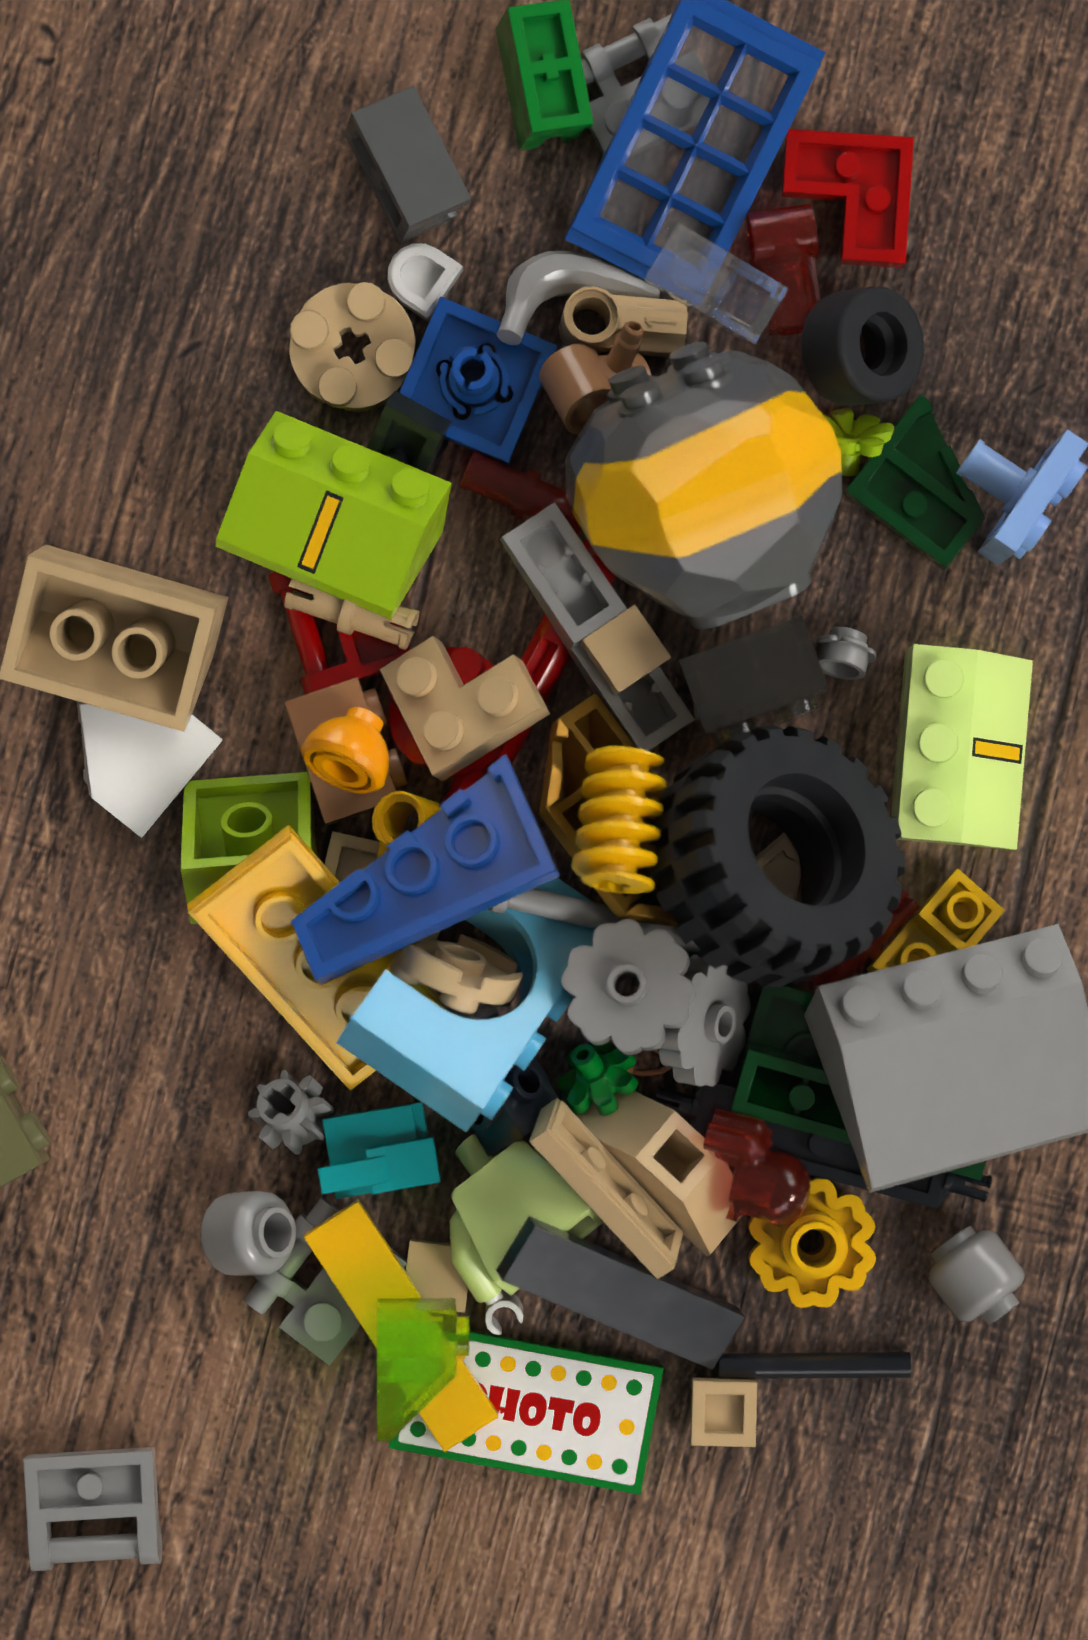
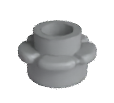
(844, 653)

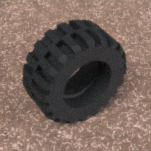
(834, 825)

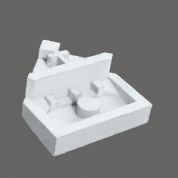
(139, 765)

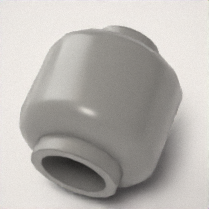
(248, 1233)
(976, 1276)

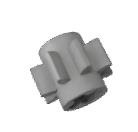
(278, 1100)

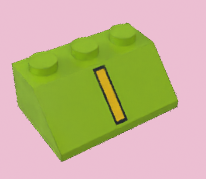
(334, 515)

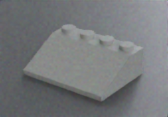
(957, 1056)

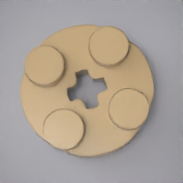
(318, 333)
(461, 970)

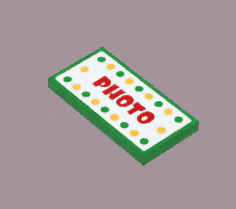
(558, 1414)

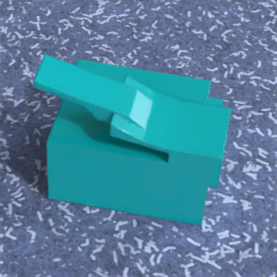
(378, 1151)

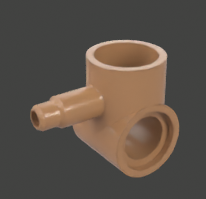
(579, 377)

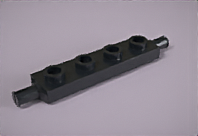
(819, 1154)

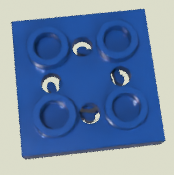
(474, 379)

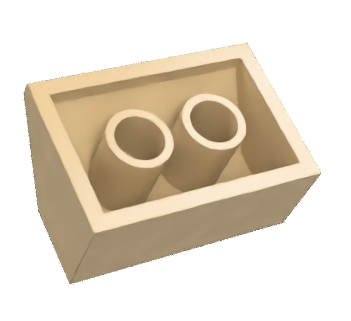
(112, 637)

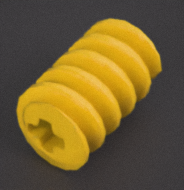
(615, 819)

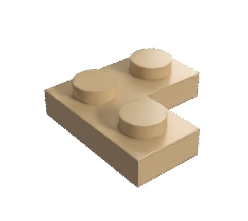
(456, 720)

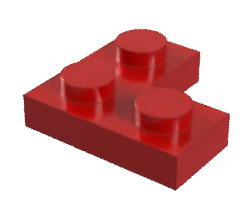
(871, 179)

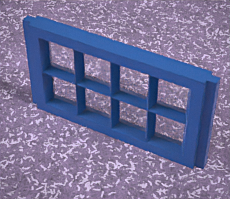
(695, 134)

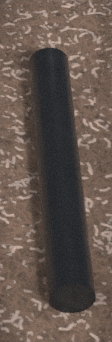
(814, 1365)

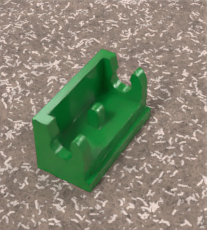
(543, 73)

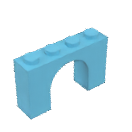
(460, 1061)

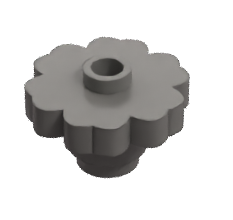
(636, 1020)
(714, 1028)

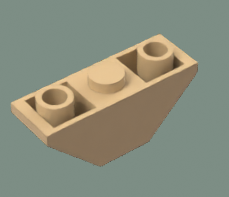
(669, 1165)

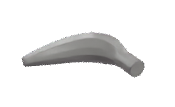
(558, 275)

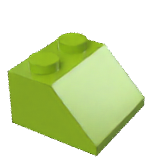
(234, 818)

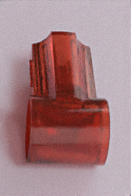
(785, 248)

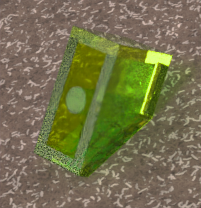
(415, 1356)

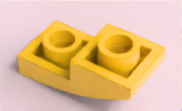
(948, 921)

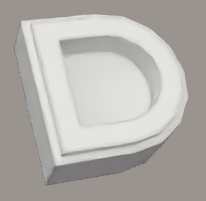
(421, 276)

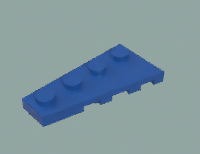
(446, 870)

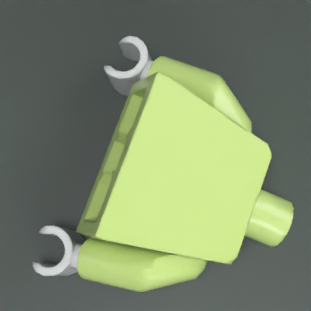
(494, 1209)

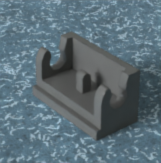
(406, 164)

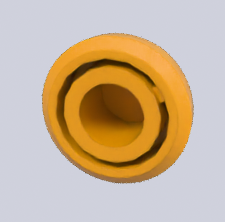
(349, 751)

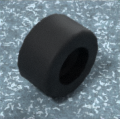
(891, 346)

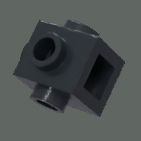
(519, 1111)

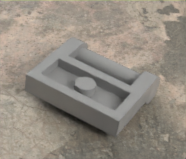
(89, 1488)

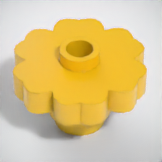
(837, 1264)

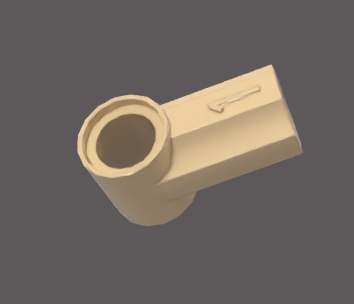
(661, 319)

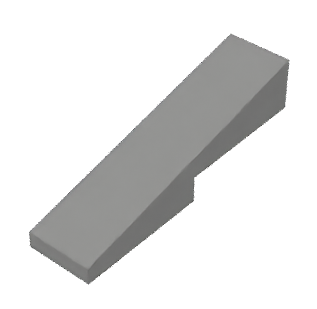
(577, 604)

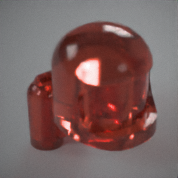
(764, 1180)

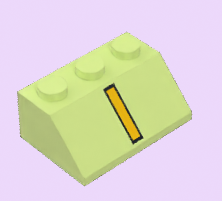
(961, 746)

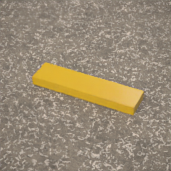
(368, 1270)

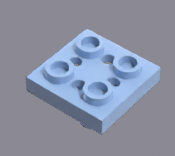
(1024, 492)

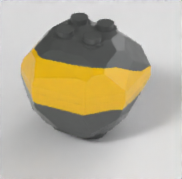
(707, 483)

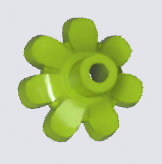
(858, 437)

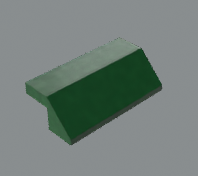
(784, 1075)

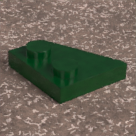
(918, 490)

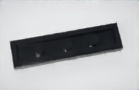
(619, 1293)

